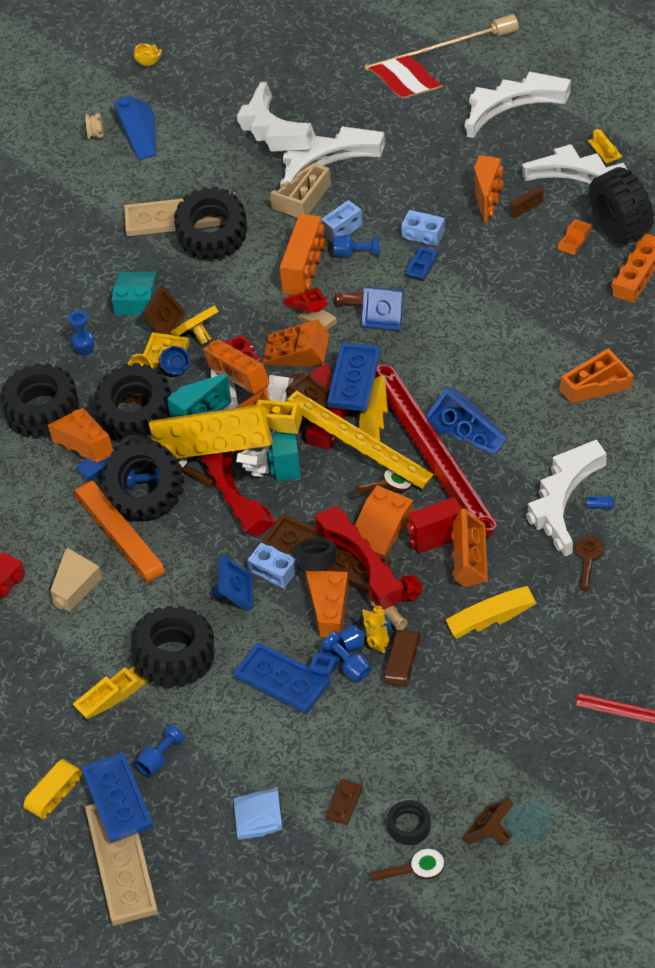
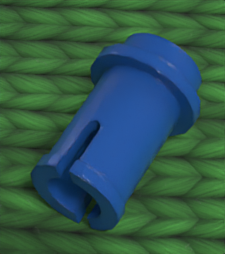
(600, 502)

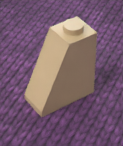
(73, 580)

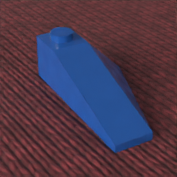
(138, 125)
(461, 418)

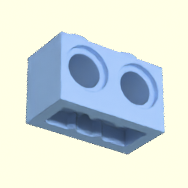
(342, 221)
(423, 227)
(272, 565)

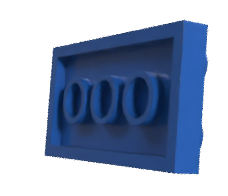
(354, 377)
(282, 678)
(117, 797)

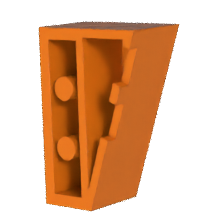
(596, 378)
(83, 434)
(329, 599)

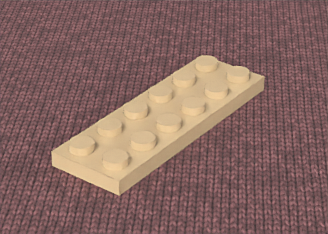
(159, 218)
(122, 873)

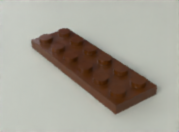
(289, 532)

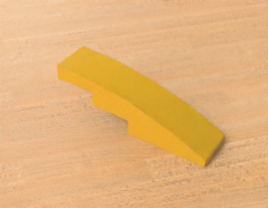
(372, 420)
(492, 610)
(109, 692)

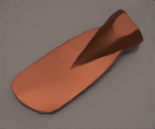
(351, 299)

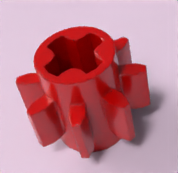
(411, 586)

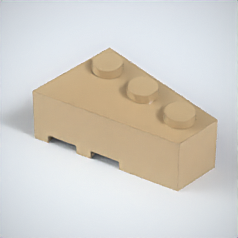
(302, 192)

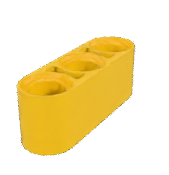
(52, 788)

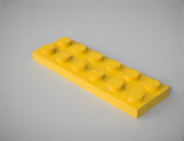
(213, 431)

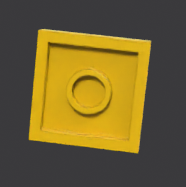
(196, 325)

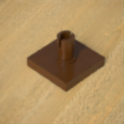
(163, 312)
(310, 388)
(489, 823)

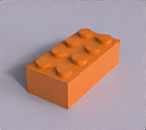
(302, 254)

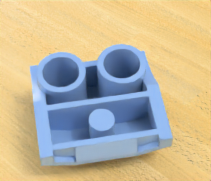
(257, 814)

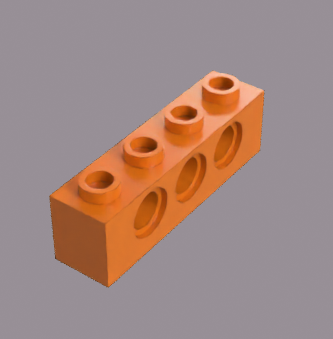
(637, 270)
(237, 365)

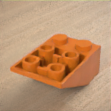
(488, 184)
(297, 346)

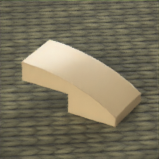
(324, 318)

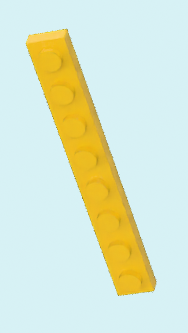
(362, 441)

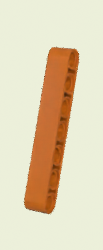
(120, 531)

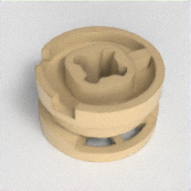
(94, 125)

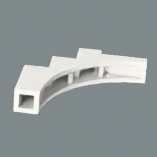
(533, 89)
(266, 127)
(346, 144)
(566, 164)
(258, 458)
(555, 491)

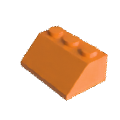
(469, 549)

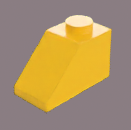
(282, 416)

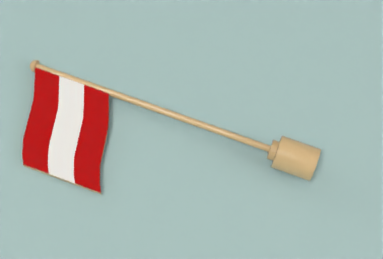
(409, 78)

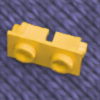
(604, 147)
(376, 635)

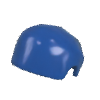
(175, 360)

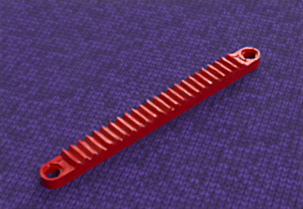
(433, 448)

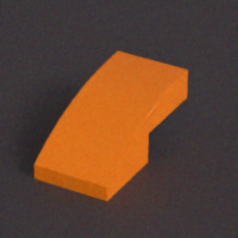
(575, 237)

